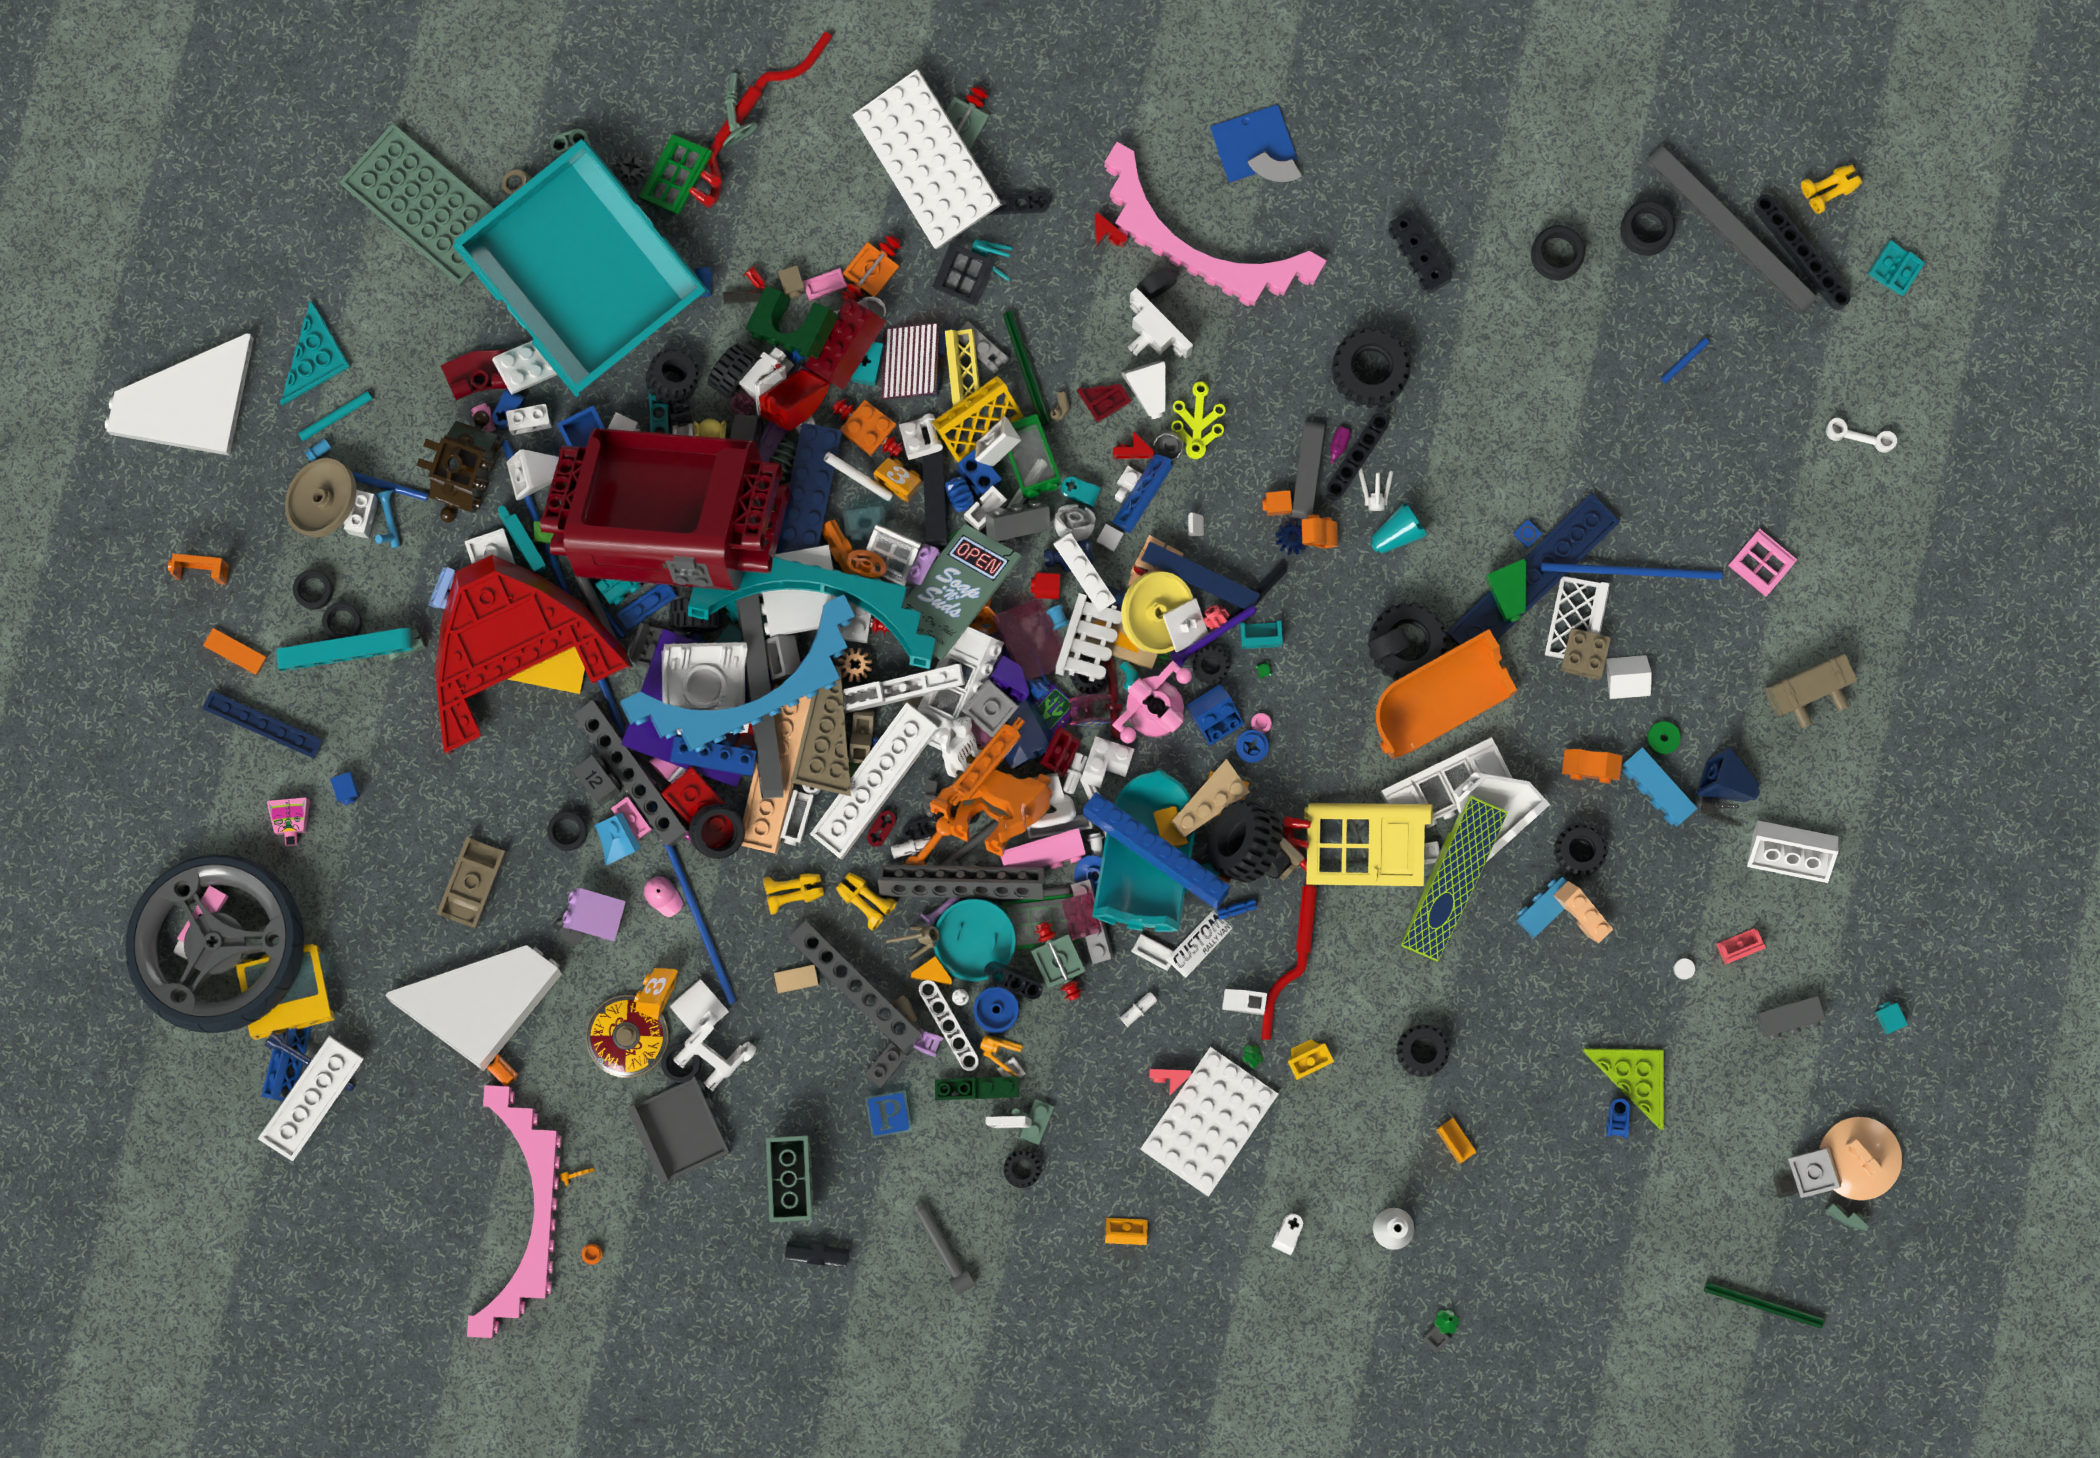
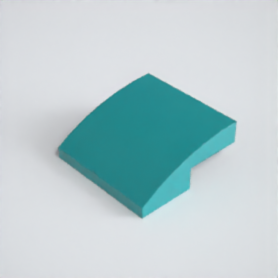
(1895, 268)

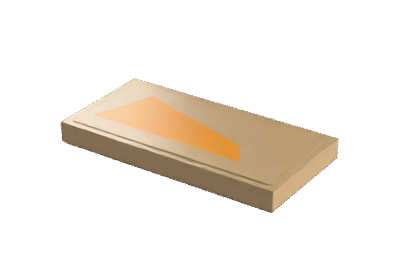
(1123, 647)

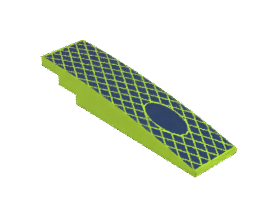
(1453, 878)

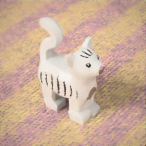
(956, 750)

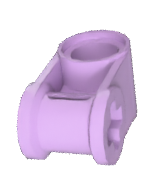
(924, 1043)

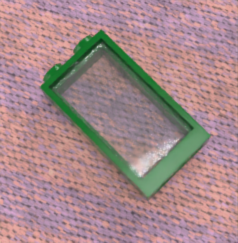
(1033, 459)

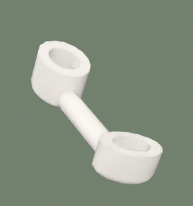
(1883, 442)

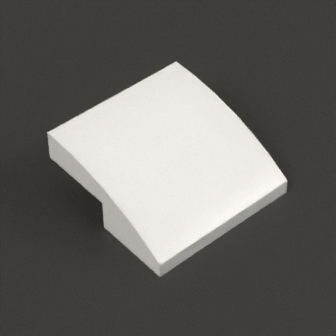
(695, 1003)

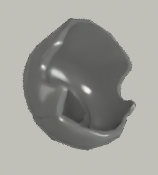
(1169, 444)

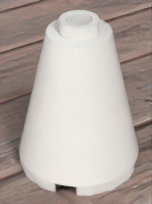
(1384, 1228)

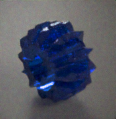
(1284, 536)

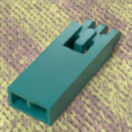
(522, 541)

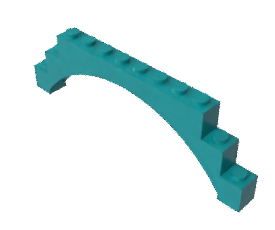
(876, 597)

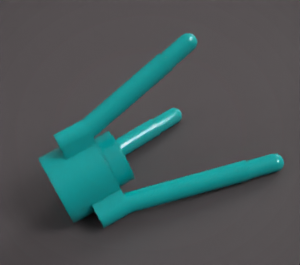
(984, 248)

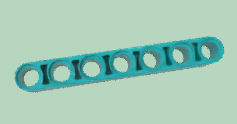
(344, 649)

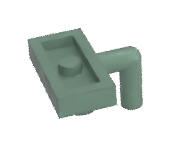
(1040, 1116)

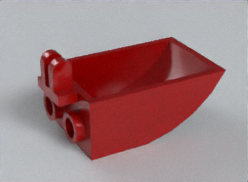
(793, 399)

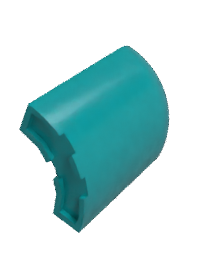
(1130, 886)

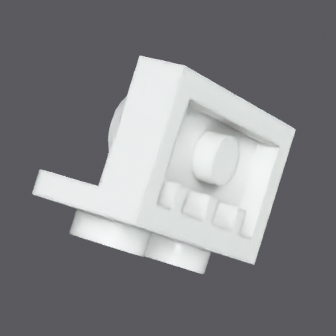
(528, 419)

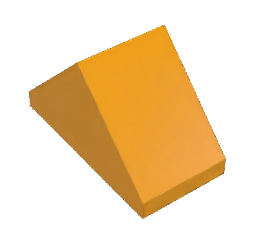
(932, 971)

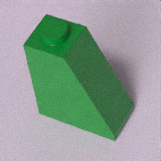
(1509, 590)

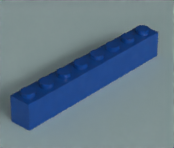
(1156, 850)

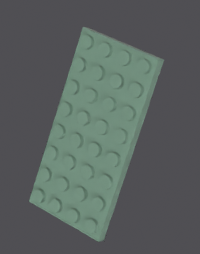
(417, 199)

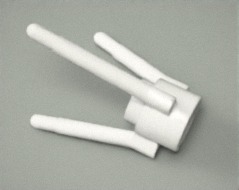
(1377, 501)

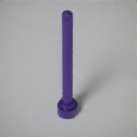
(1181, 656)

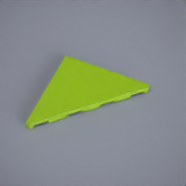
(1638, 1075)

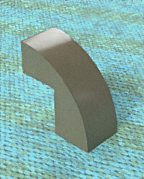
(861, 735)

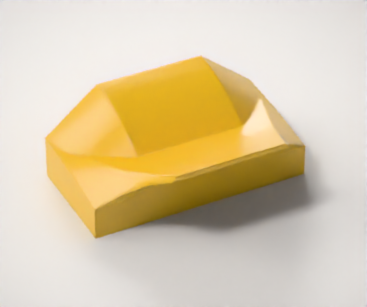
(1309, 1058)

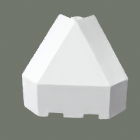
(1511, 795)

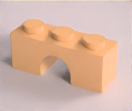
(1588, 917)

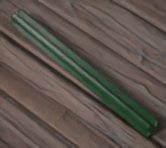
(1026, 367)
(1764, 1304)

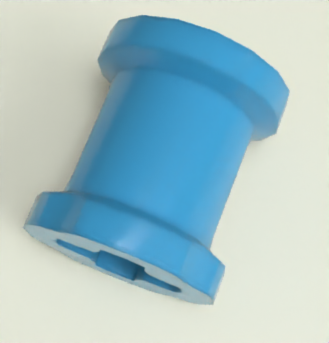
(1058, 617)

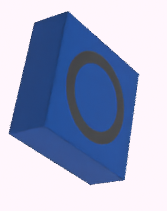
(1527, 534)

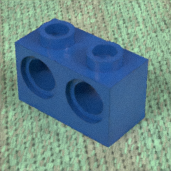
(974, 477)

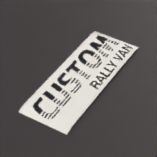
(1199, 944)

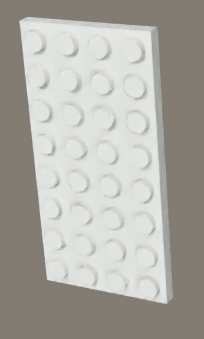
(927, 159)

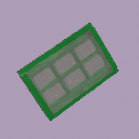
(675, 174)
(1031, 912)

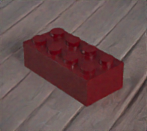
(847, 343)

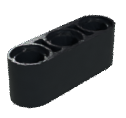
(1007, 974)

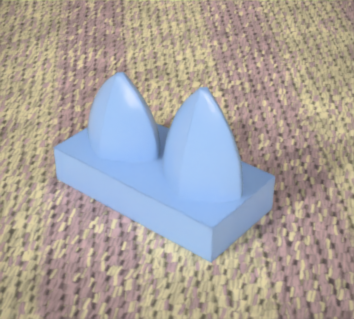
(440, 594)

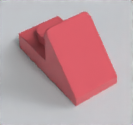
(1176, 1077)

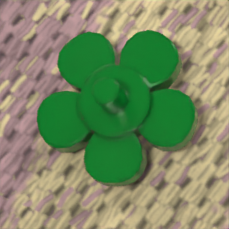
(1252, 1055)

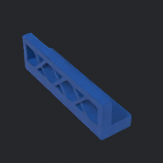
(1143, 493)
(279, 1061)

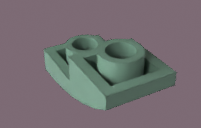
(1852, 1220)

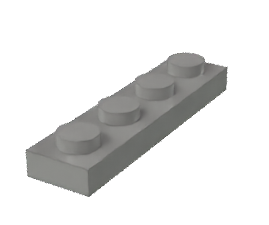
(1098, 943)

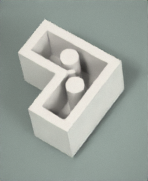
(1106, 757)

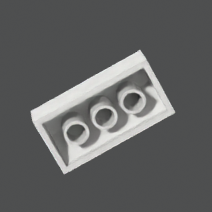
(1793, 851)

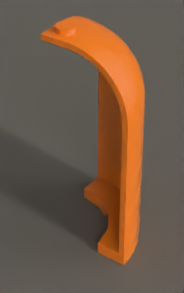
(1442, 695)

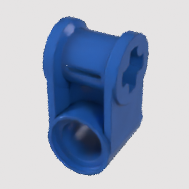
(506, 403)
(1618, 1120)

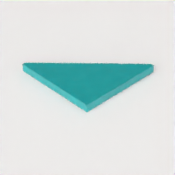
(314, 359)

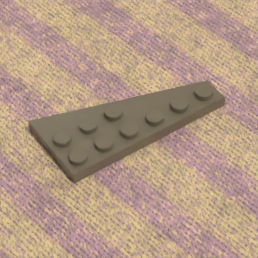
(823, 747)

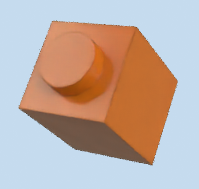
(1277, 503)

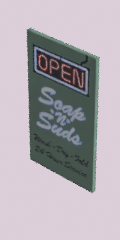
(959, 586)

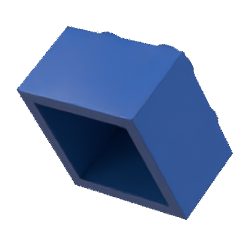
(578, 427)

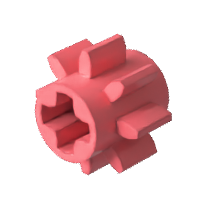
(1215, 616)

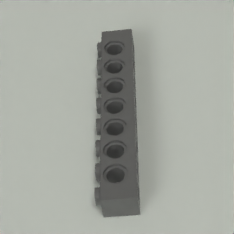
(595, 711)
(961, 882)
(801, 938)

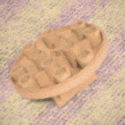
(1864, 1157)

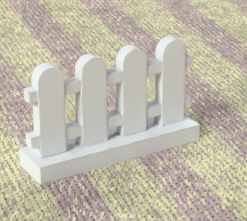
(1085, 648)

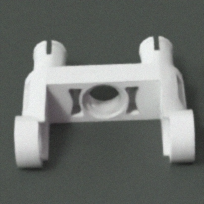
(723, 1068)

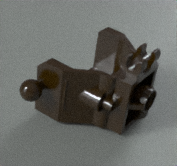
(475, 454)

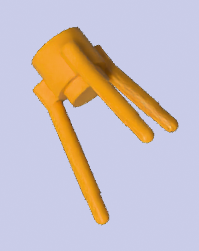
(992, 1044)

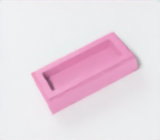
(824, 284)

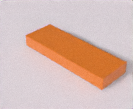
(235, 651)

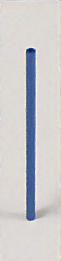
(1631, 571)

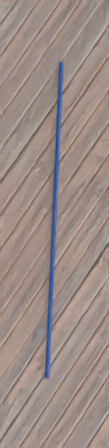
(619, 722)

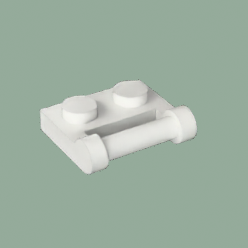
(914, 440)

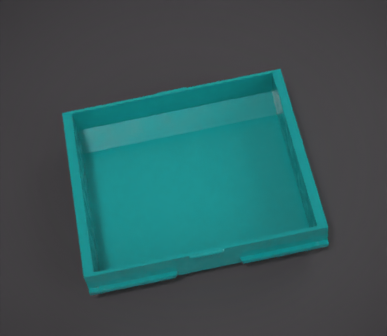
(579, 266)

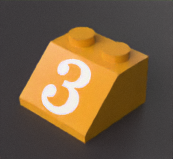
(897, 479)
(656, 992)

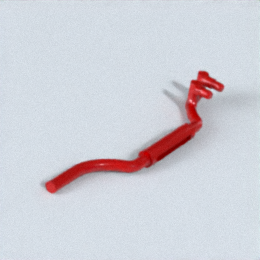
(742, 110)
(1305, 927)

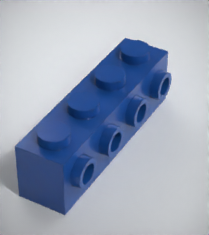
(715, 756)

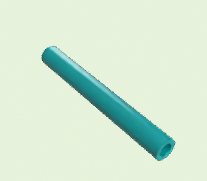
(335, 416)

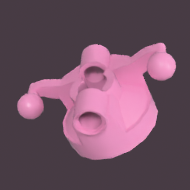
(1141, 717)

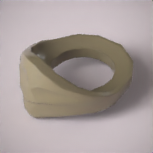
(525, 178)

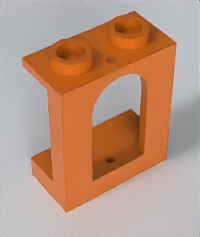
(217, 565)

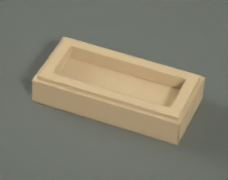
(796, 979)

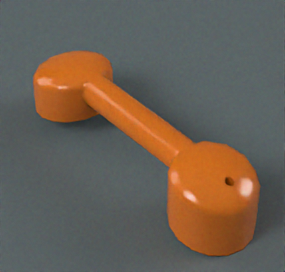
(943, 829)

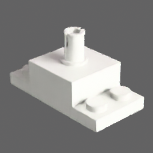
(1155, 329)

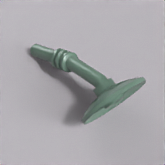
(737, 131)

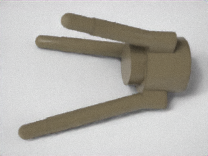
(928, 935)

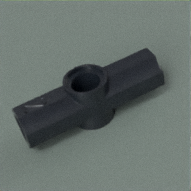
(817, 1254)

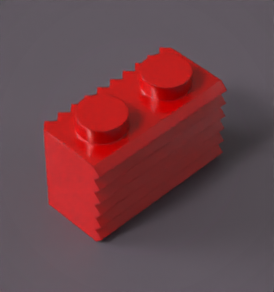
(1045, 585)

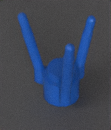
(1039, 688)

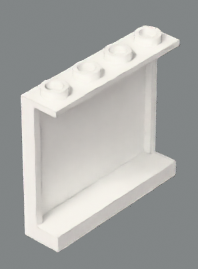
(796, 609)

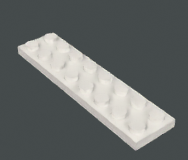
(875, 780)

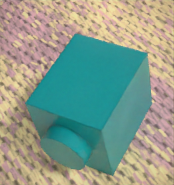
(1890, 1017)

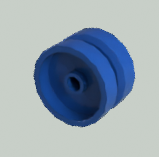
(994, 1022)

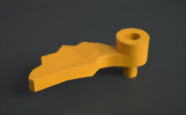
(565, 1176)

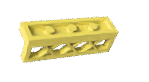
(956, 367)

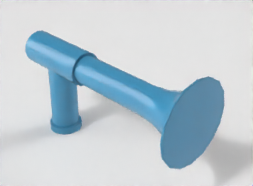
(392, 535)

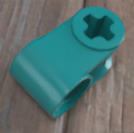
(1083, 493)

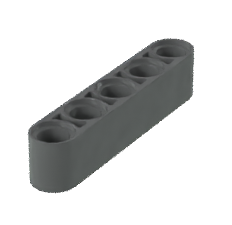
(1307, 470)

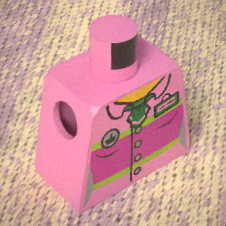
(289, 818)

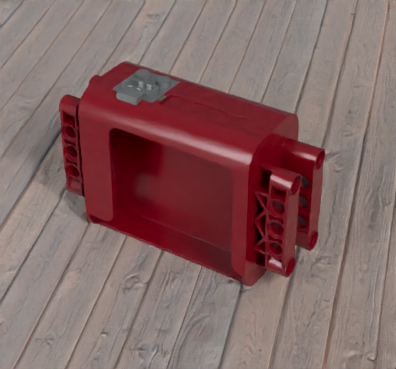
(665, 509)

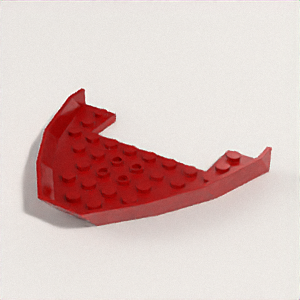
(502, 625)

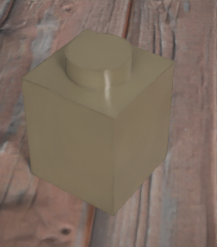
(791, 282)

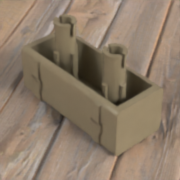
(1811, 684)

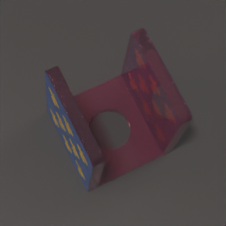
(1086, 703)

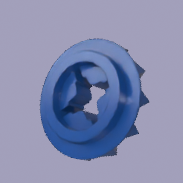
(1254, 755)

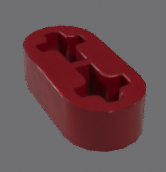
(877, 825)

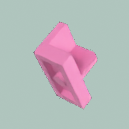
(633, 817)

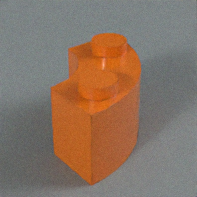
(1592, 765)

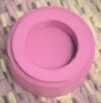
(1261, 722)

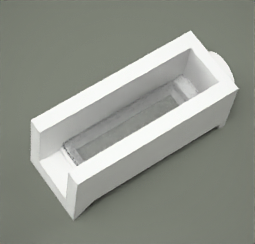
(797, 817)

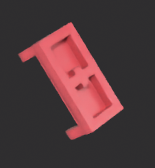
(1740, 946)

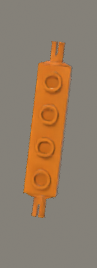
(987, 761)

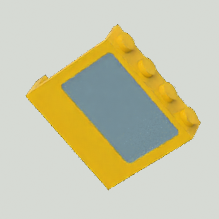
(304, 1003)

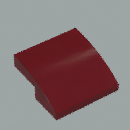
(1060, 752)

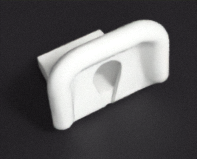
(1061, 802)

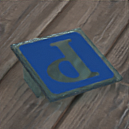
(888, 1114)

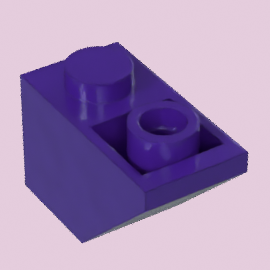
(1010, 679)

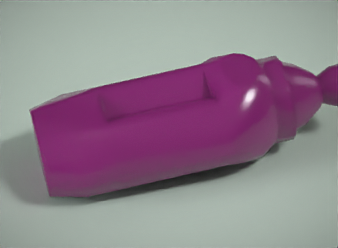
(1339, 443)

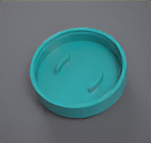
(974, 935)

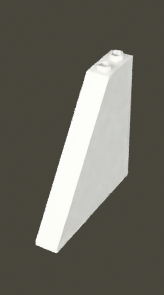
(187, 403)
(480, 1003)

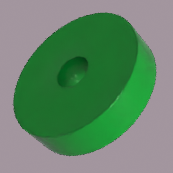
(1657, 744)

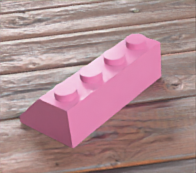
(1047, 851)

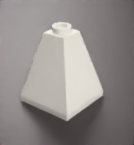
(1148, 386)
(530, 472)

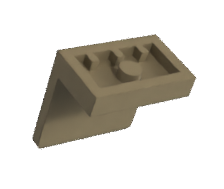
(1585, 654)

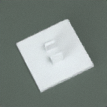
(1185, 624)

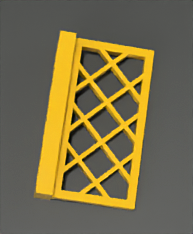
(971, 408)

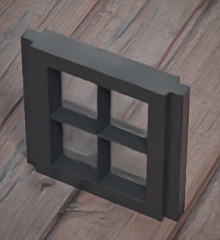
(963, 274)

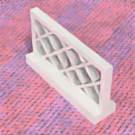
(1596, 617)

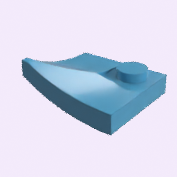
(616, 838)

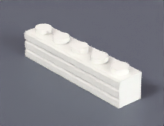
(1078, 822)

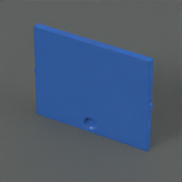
(1248, 137)

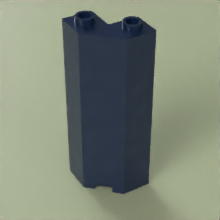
(1034, 732)

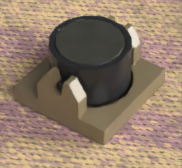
(1286, 861)

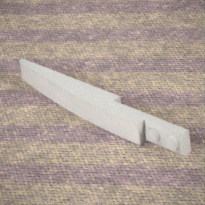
(902, 688)

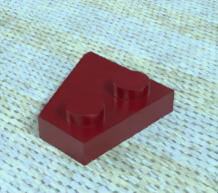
(1104, 400)

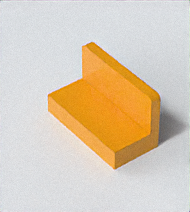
(1456, 1140)

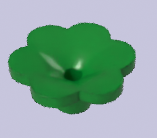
(1446, 1321)

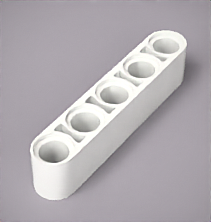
(946, 1015)

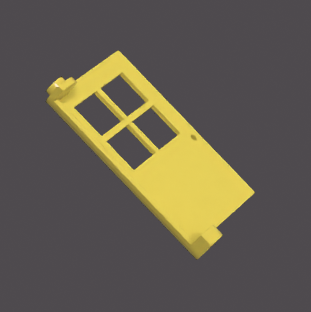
(1394, 843)

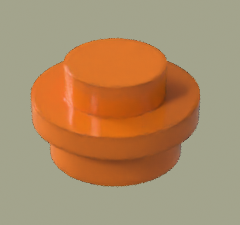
(592, 1254)

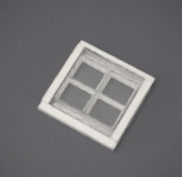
(896, 551)

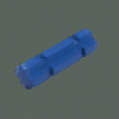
(1237, 908)

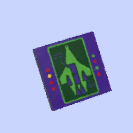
(1055, 708)

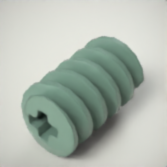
(784, 456)

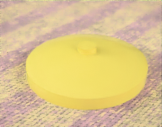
(1144, 609)

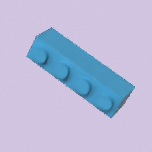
(1658, 787)

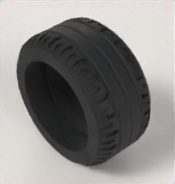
(1634, 243)
(1549, 271)
(737, 835)

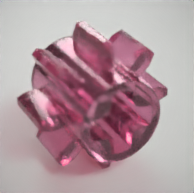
(746, 405)

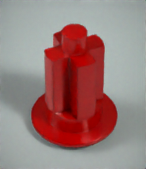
(755, 277)

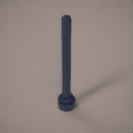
(274, 1041)

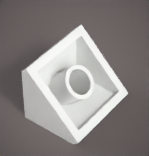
(996, 443)
(1628, 677)

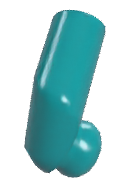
(1131, 674)

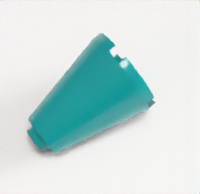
(1398, 530)

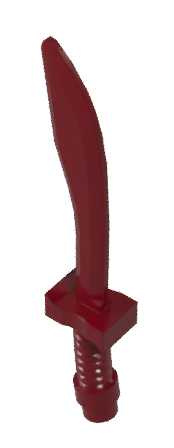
(1113, 707)

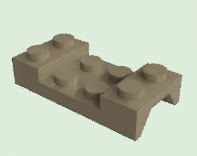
(471, 883)

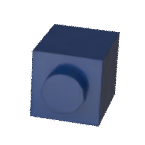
(345, 788)

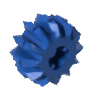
(959, 494)

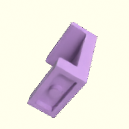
(593, 913)

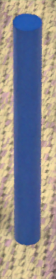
(390, 486)

